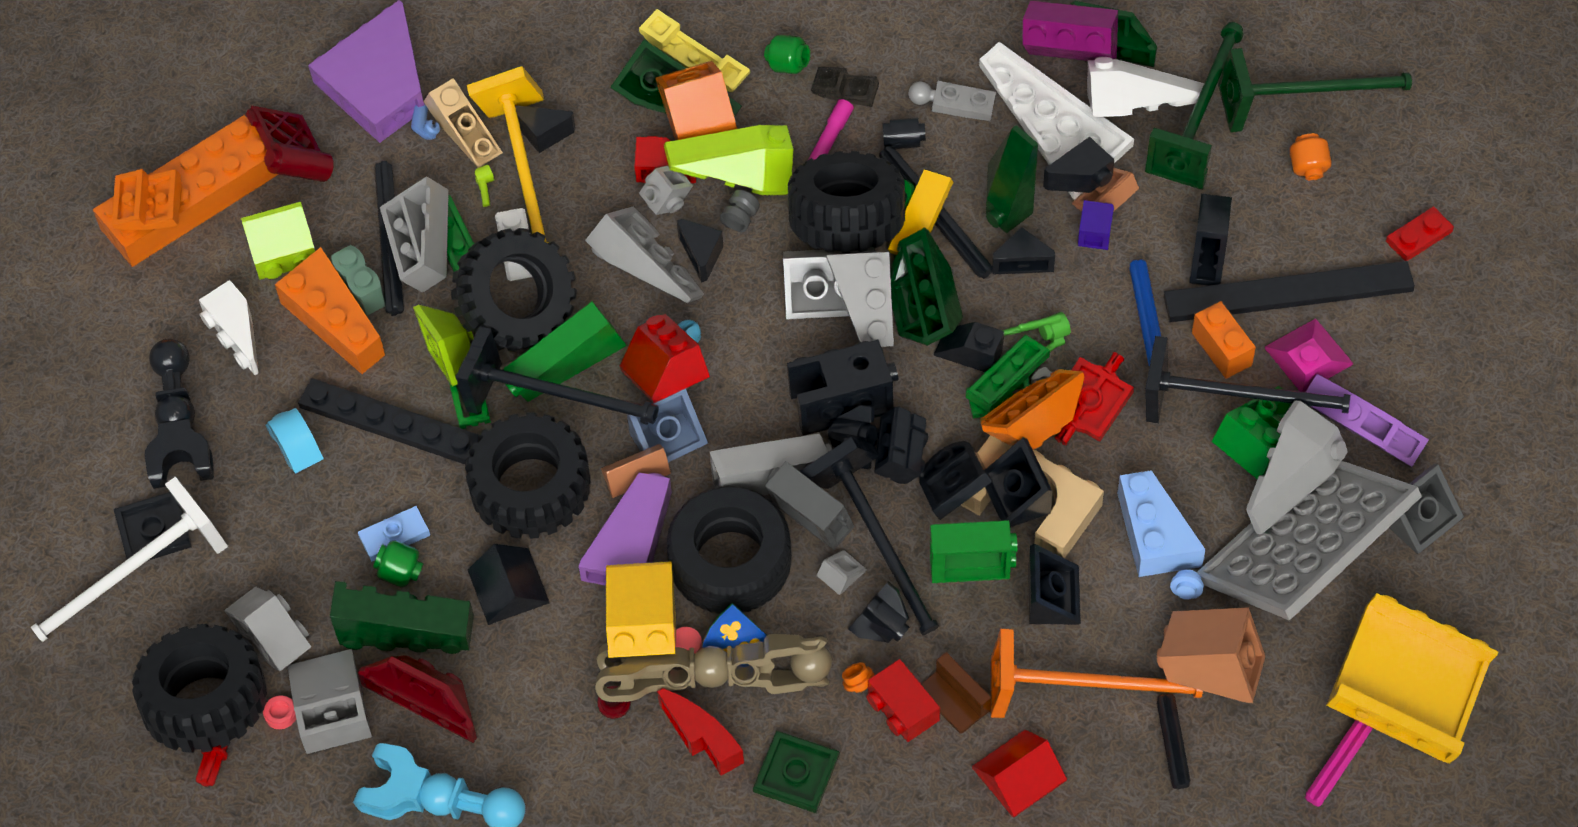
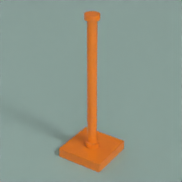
(1006, 674)

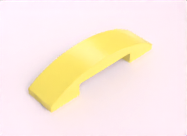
(666, 36)

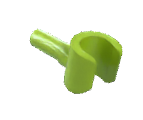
(483, 176)

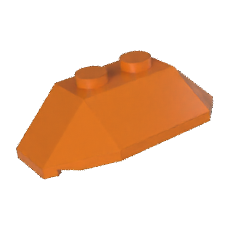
(1036, 410)

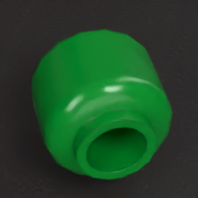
(787, 54)
(397, 563)

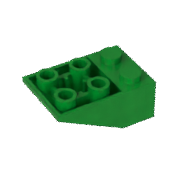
(1250, 433)

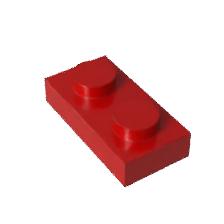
(1419, 234)

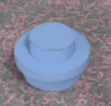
(1187, 584)

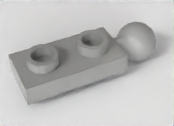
(954, 99)

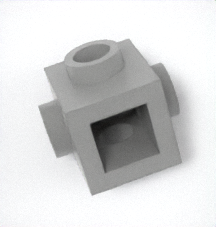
(665, 190)

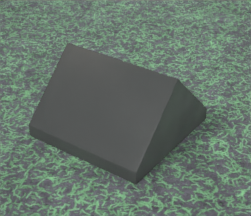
(1431, 514)

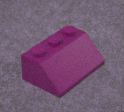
(1070, 31)

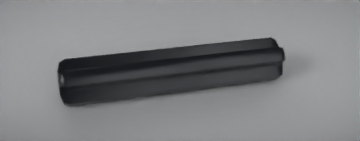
(1173, 741)

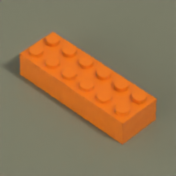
(212, 179)

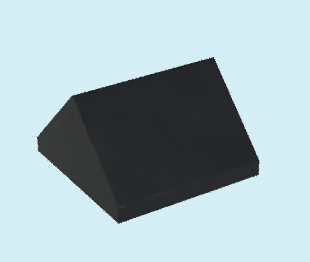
(1019, 485)
(507, 582)
(1052, 588)

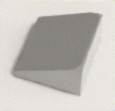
(840, 571)

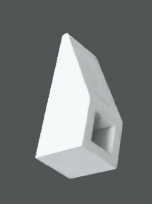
(230, 315)

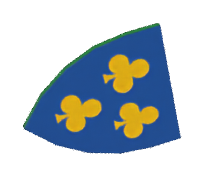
(733, 629)

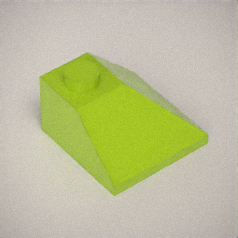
(445, 339)

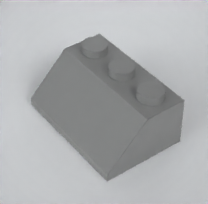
(811, 285)

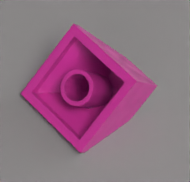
(1307, 353)

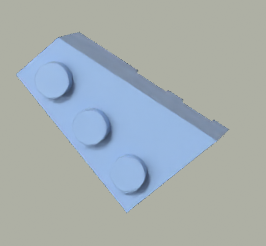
(1156, 528)

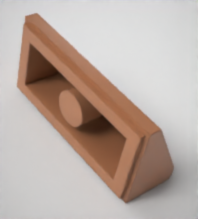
(1115, 192)
(623, 472)

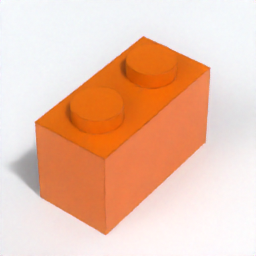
(1223, 340)

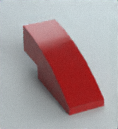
(701, 731)

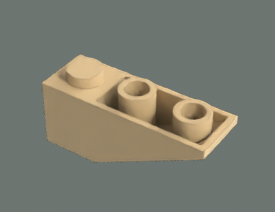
(462, 123)

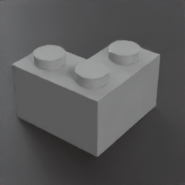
(265, 621)

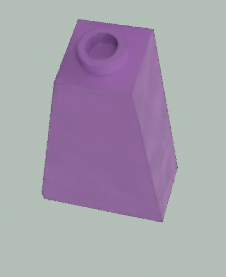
(631, 529)

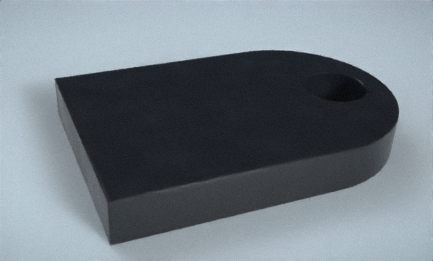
(953, 477)

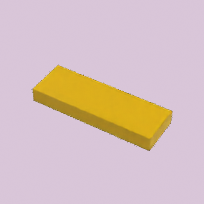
(923, 206)

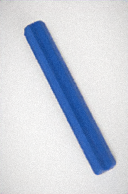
(1145, 304)

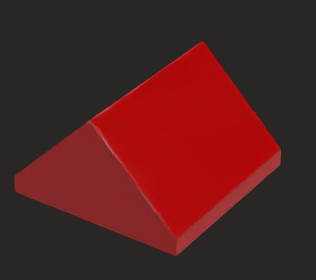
(1021, 771)

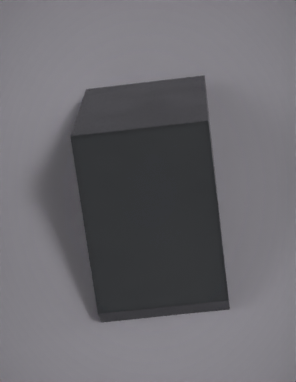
(544, 126)
(701, 245)
(1023, 255)

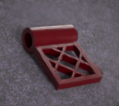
(289, 156)

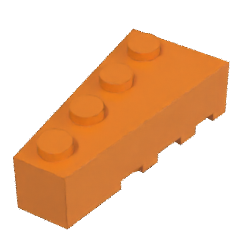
(329, 309)

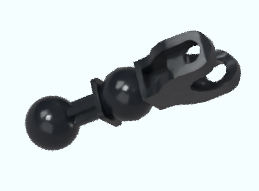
(174, 416)

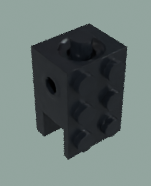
(840, 382)

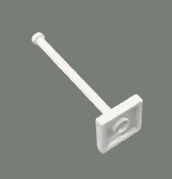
(191, 519)

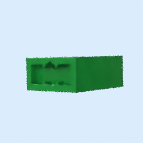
(972, 551)

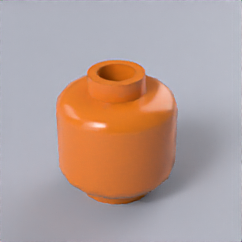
(1310, 156)

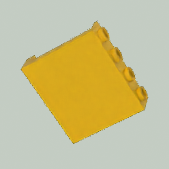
(1411, 677)

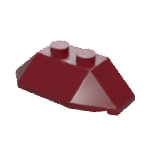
(423, 691)

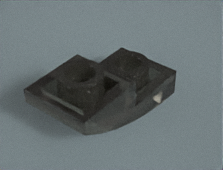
(837, 84)

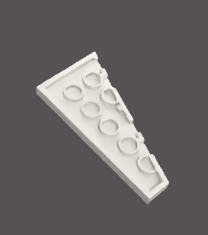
(1047, 110)

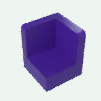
(1095, 225)

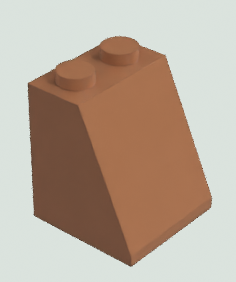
(1213, 652)

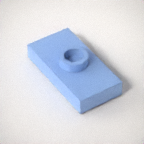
(403, 527)

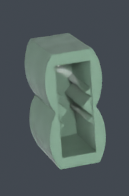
(359, 279)

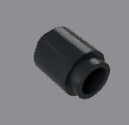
(903, 133)

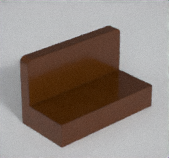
(957, 694)

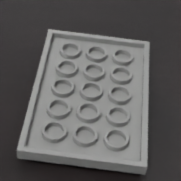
(1310, 542)

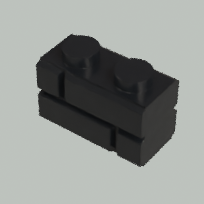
(901, 445)

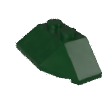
(1133, 40)
(923, 290)

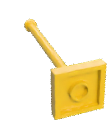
(498, 97)

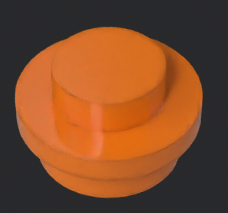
(856, 677)

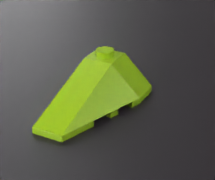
(745, 156)

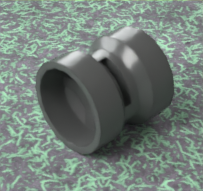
(741, 208)

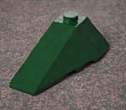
(638, 77)
(1011, 181)

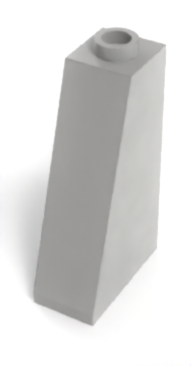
(752, 464)

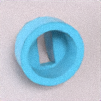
(691, 328)

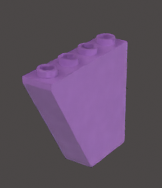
(373, 74)

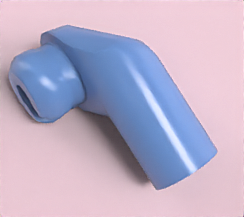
(423, 126)

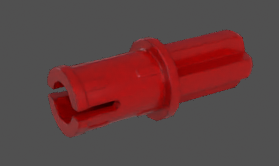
(211, 765)

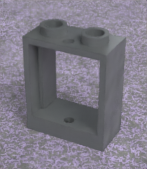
(809, 505)

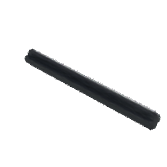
(944, 222)
(391, 279)

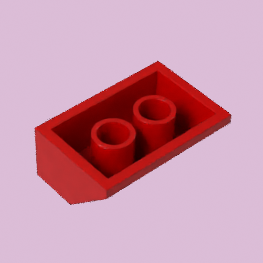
(663, 359)

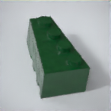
(400, 620)

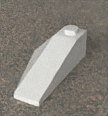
(1120, 86)

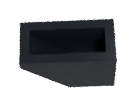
(1080, 169)
(972, 346)

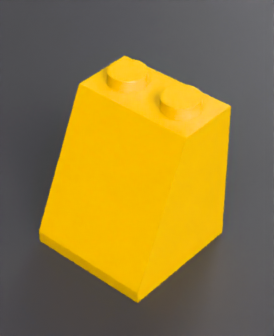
(640, 609)

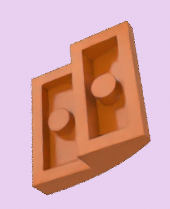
(146, 200)

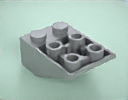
(328, 701)

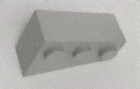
(418, 233)
(866, 293)

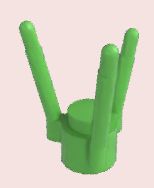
(1050, 328)

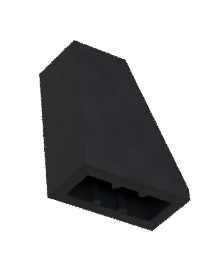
(1210, 240)

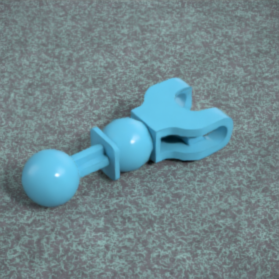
(440, 794)

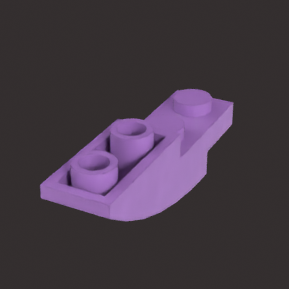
(1371, 423)

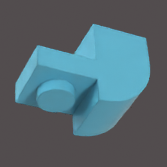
(294, 440)

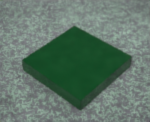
(796, 771)

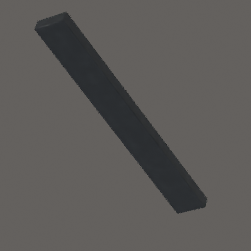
(1292, 290)

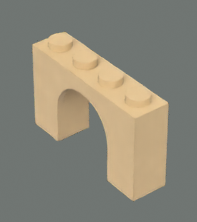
(1074, 498)

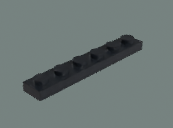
(387, 420)

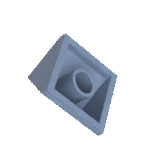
(674, 429)

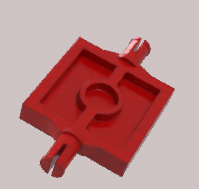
(1099, 401)

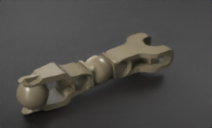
(714, 666)

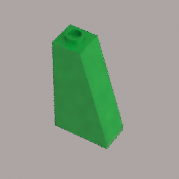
(567, 350)

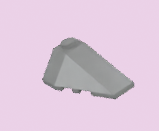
(629, 243)
(1302, 460)

